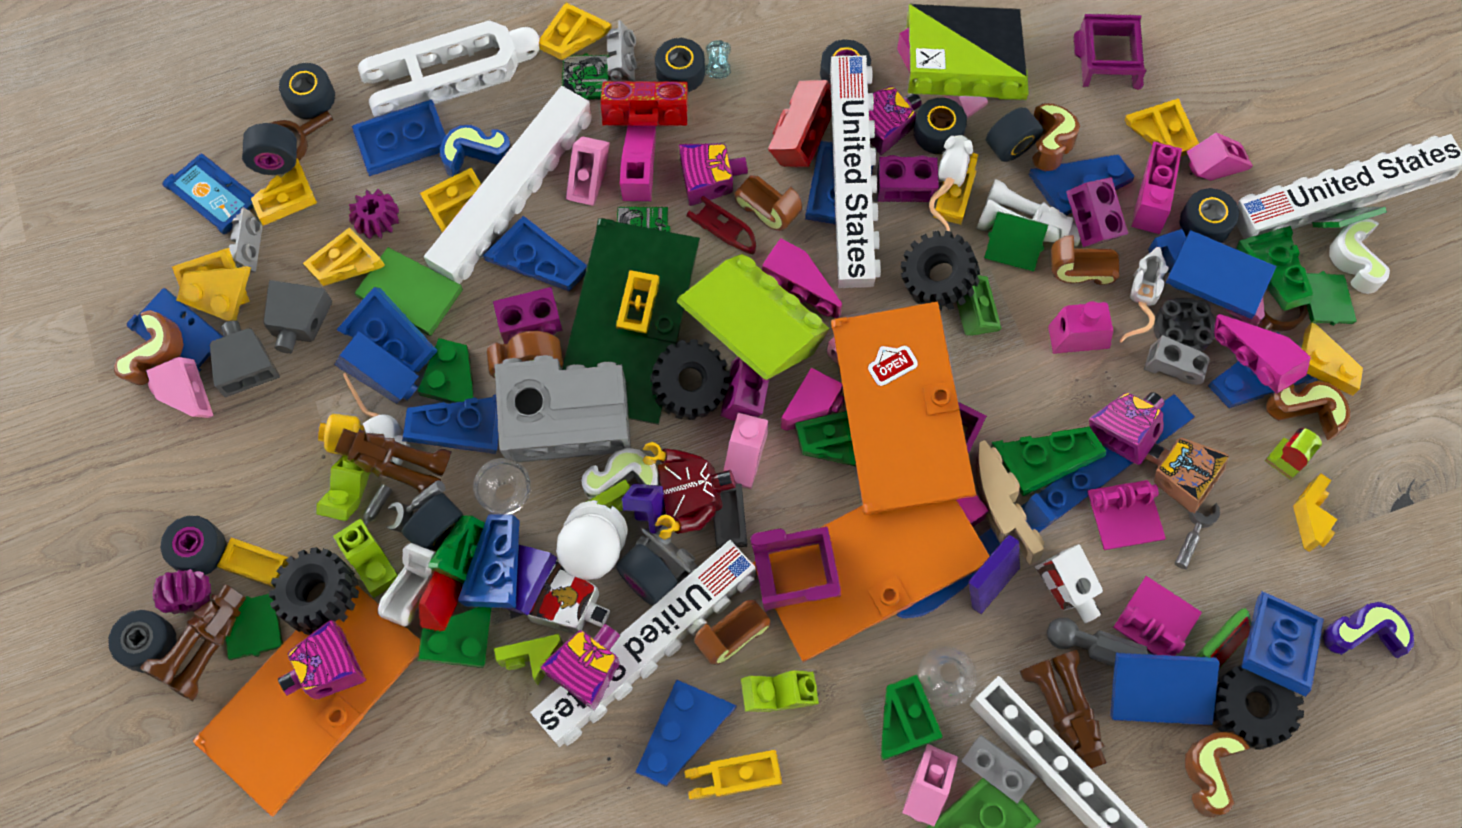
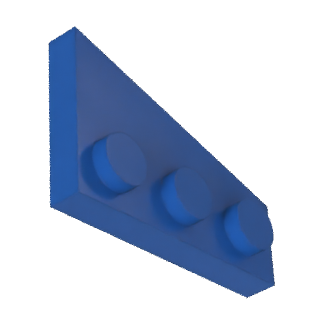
(1070, 175)
(536, 255)
(390, 329)
(1241, 385)
(457, 425)
(494, 566)
(682, 729)

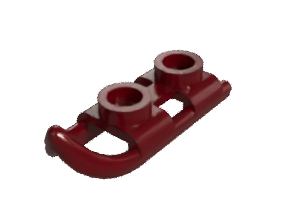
(728, 231)

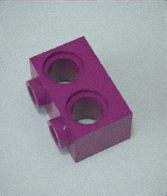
(907, 185)
(1097, 212)
(526, 309)
(745, 391)

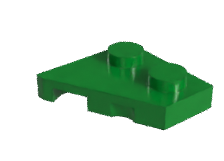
(448, 374)
(827, 438)
(458, 549)
(461, 642)
(907, 719)

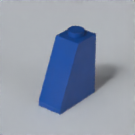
(377, 369)

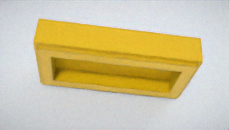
(251, 562)

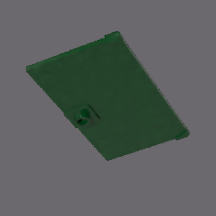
(594, 333)

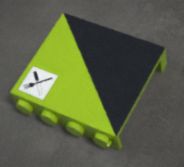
(966, 51)

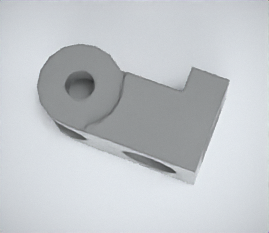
(1177, 361)

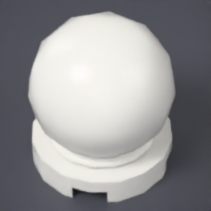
(591, 540)

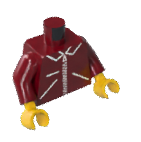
(689, 489)

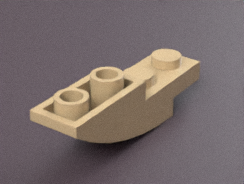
(998, 493)

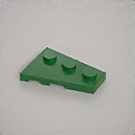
(1289, 281)
(1050, 457)

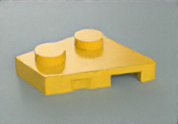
(1165, 125)
(284, 196)
(450, 196)
(1330, 361)

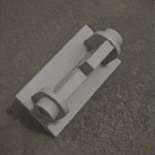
(621, 42)
(247, 235)
(677, 560)
(999, 768)

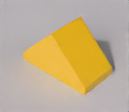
(642, 282)

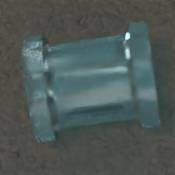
(718, 59)

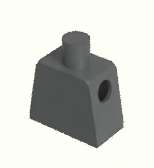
(294, 313)
(240, 360)

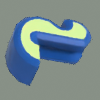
(472, 142)

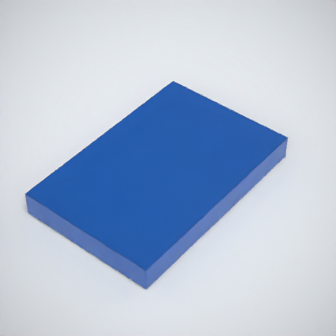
(399, 137)
(822, 192)
(1221, 274)
(1283, 643)
(1164, 688)

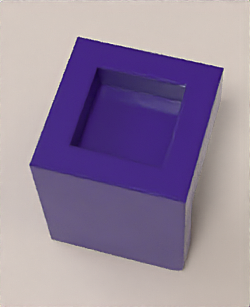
(646, 503)

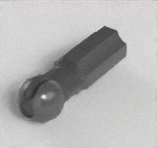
(1101, 646)

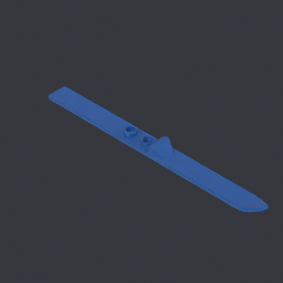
(1058, 499)

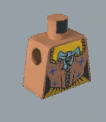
(1187, 471)

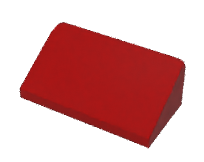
(438, 602)

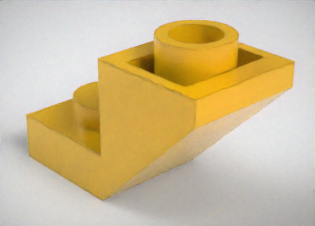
(1312, 520)

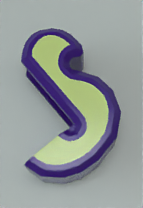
(1370, 619)

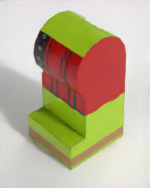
(1294, 454)

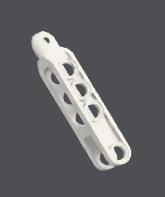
(409, 61)

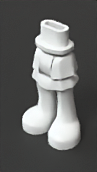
(1058, 223)

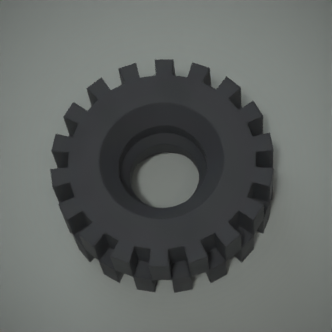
(932, 253)
(673, 395)
(300, 577)
(1256, 731)

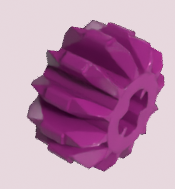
(373, 214)
(181, 591)

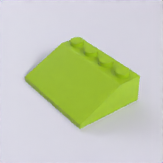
(754, 316)

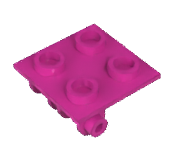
(1126, 514)
(1157, 619)

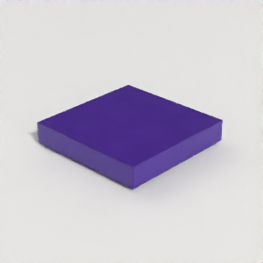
(532, 574)
(994, 574)

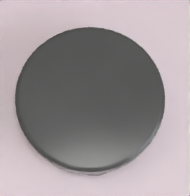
(1186, 322)

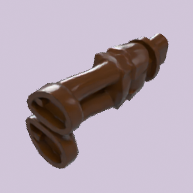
(375, 452)
(212, 624)
(1075, 728)

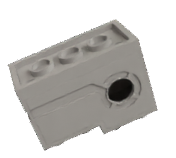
(560, 411)

